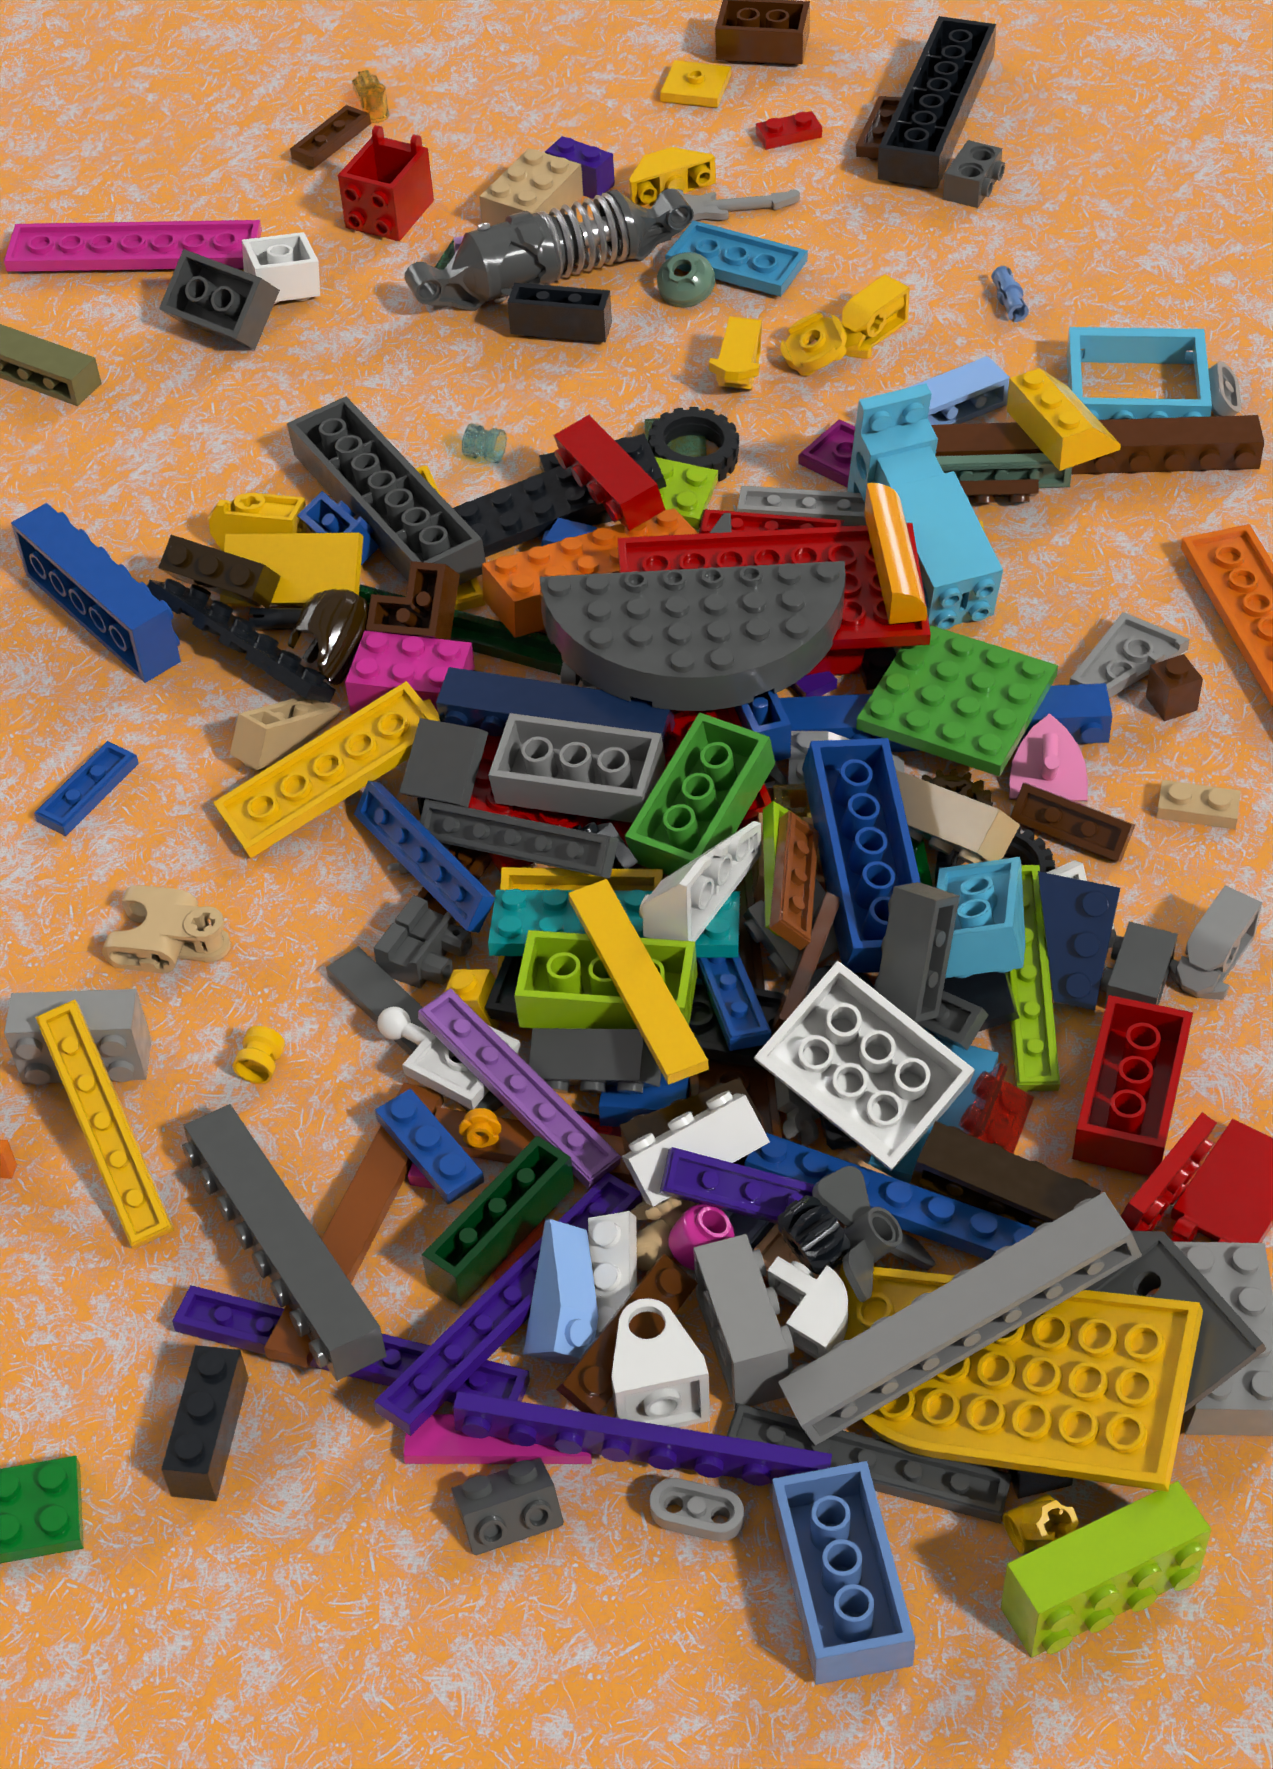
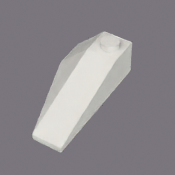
(695, 893)

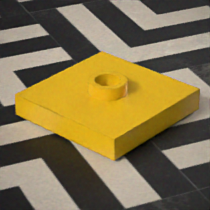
(695, 84)

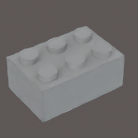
(112, 1018)
(742, 1320)

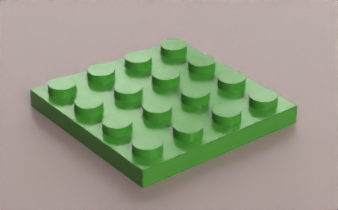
(958, 699)

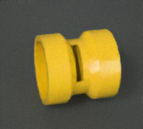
(260, 1050)

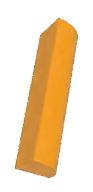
(893, 555)

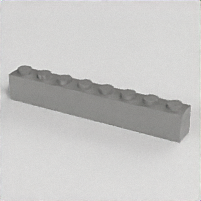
(959, 1318)

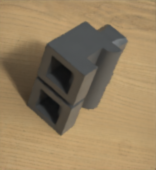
(417, 945)

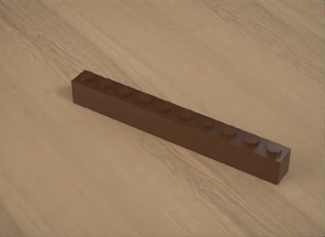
(1145, 443)

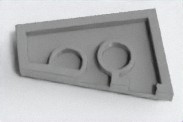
(1127, 653)

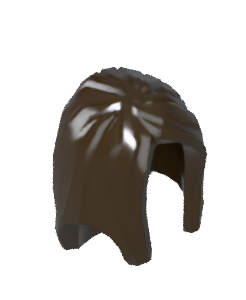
(338, 623)

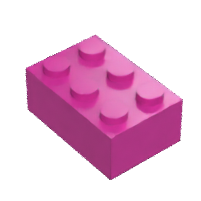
(391, 659)

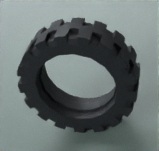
(697, 422)

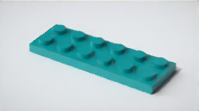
(550, 910)

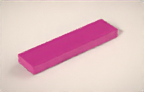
(440, 1443)

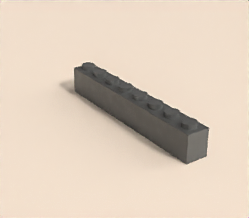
(283, 1244)

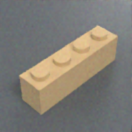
(955, 821)

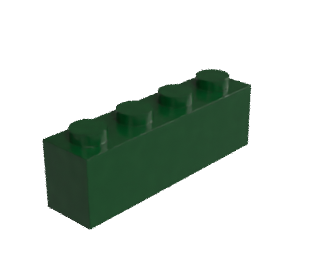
(498, 1220)

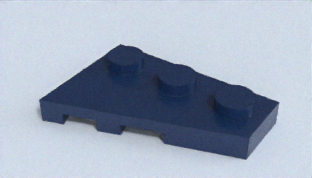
(1078, 935)

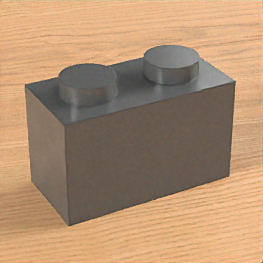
(1140, 964)

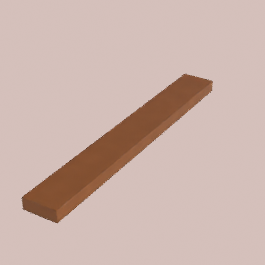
(355, 1222)

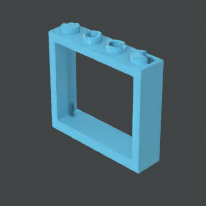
(1140, 346)

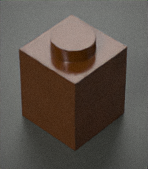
(1174, 687)

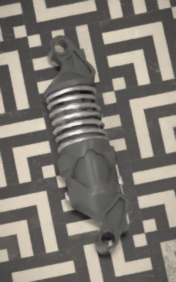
(546, 247)

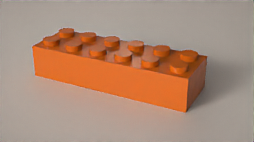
(513, 581)

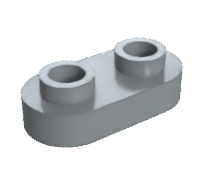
(1224, 390)
(699, 1506)

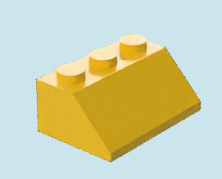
(1057, 420)

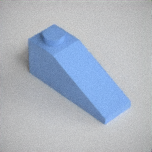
(563, 1298)

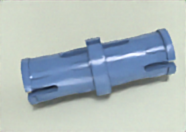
(1010, 293)

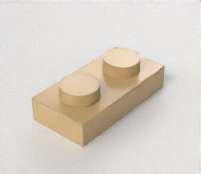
(1198, 804)

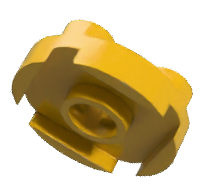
(829, 346)

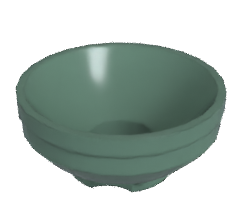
(687, 289)

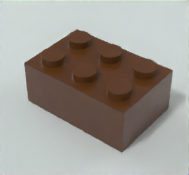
(763, 31)

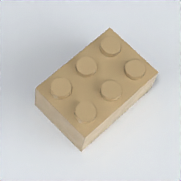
(532, 185)

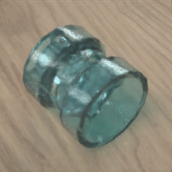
(484, 443)

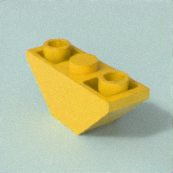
(670, 169)

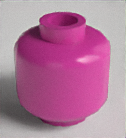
(697, 1227)

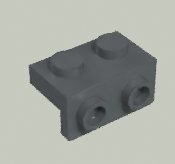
(508, 1505)

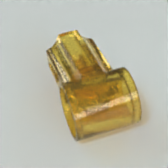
(371, 96)

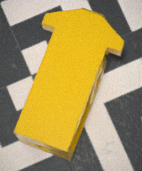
(874, 315)
(739, 354)
(256, 515)

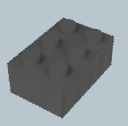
(219, 299)

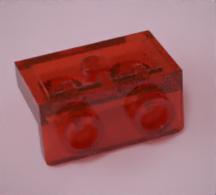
(997, 1110)

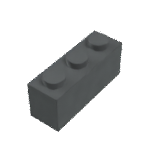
(917, 949)
(593, 1059)

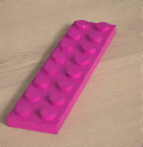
(125, 244)

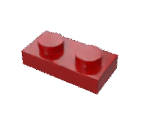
(788, 130)

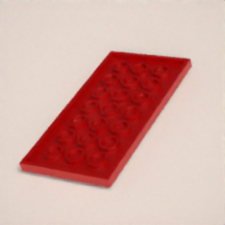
(864, 610)

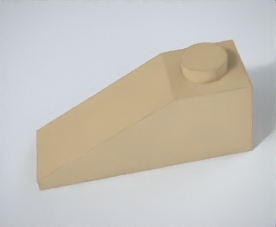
(278, 729)

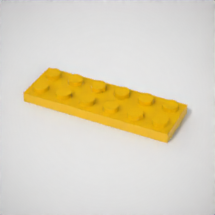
(324, 770)

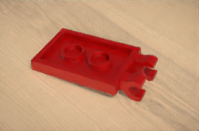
(1230, 1191)

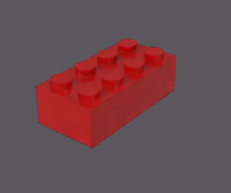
(1132, 1086)

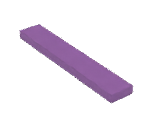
(518, 1086)

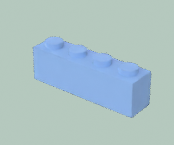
(967, 392)

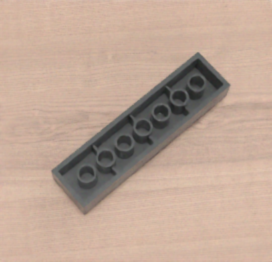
(385, 490)

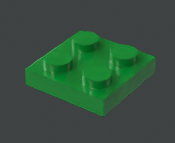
(40, 1509)

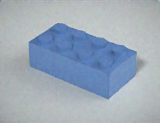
(842, 1573)

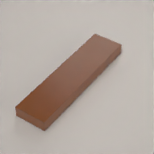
(794, 880)

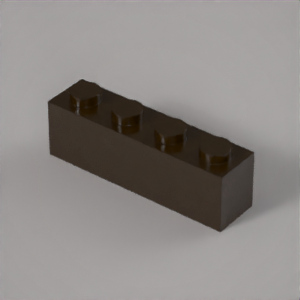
(995, 1179)

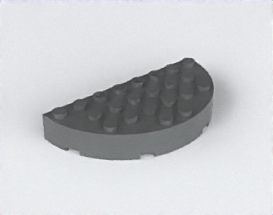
(695, 633)

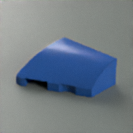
(620, 1107)

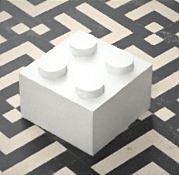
(285, 263)

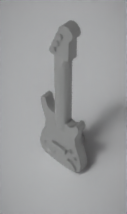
(708, 207)

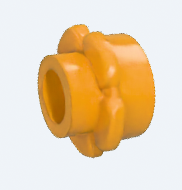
(480, 1128)

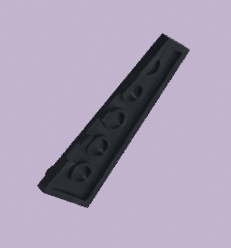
(241, 636)

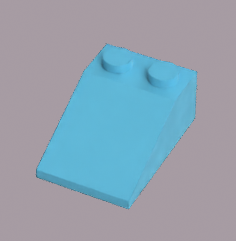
(988, 917)

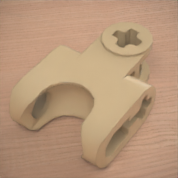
(169, 931)

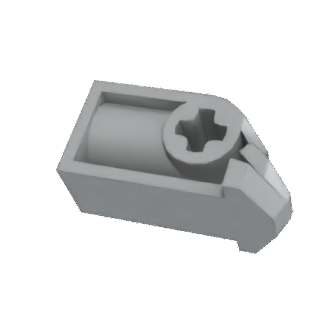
(1217, 945)

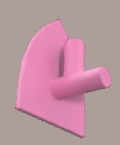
(1050, 761)

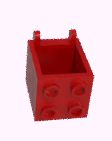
(386, 186)

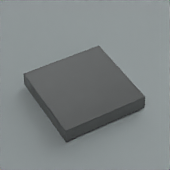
(444, 762)

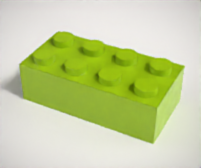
(569, 988)
(1105, 1570)

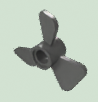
(870, 1230)

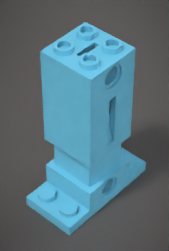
(955, 557)

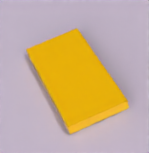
(303, 560)

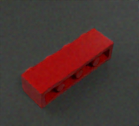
(608, 473)

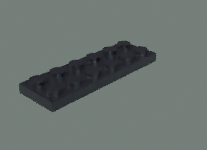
(534, 504)

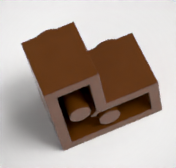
(424, 610)

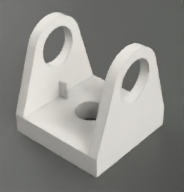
(659, 1377)

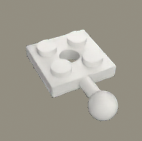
(432, 1060)

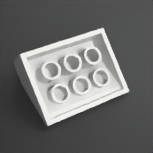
(865, 1065)

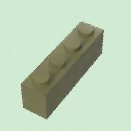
(47, 366)

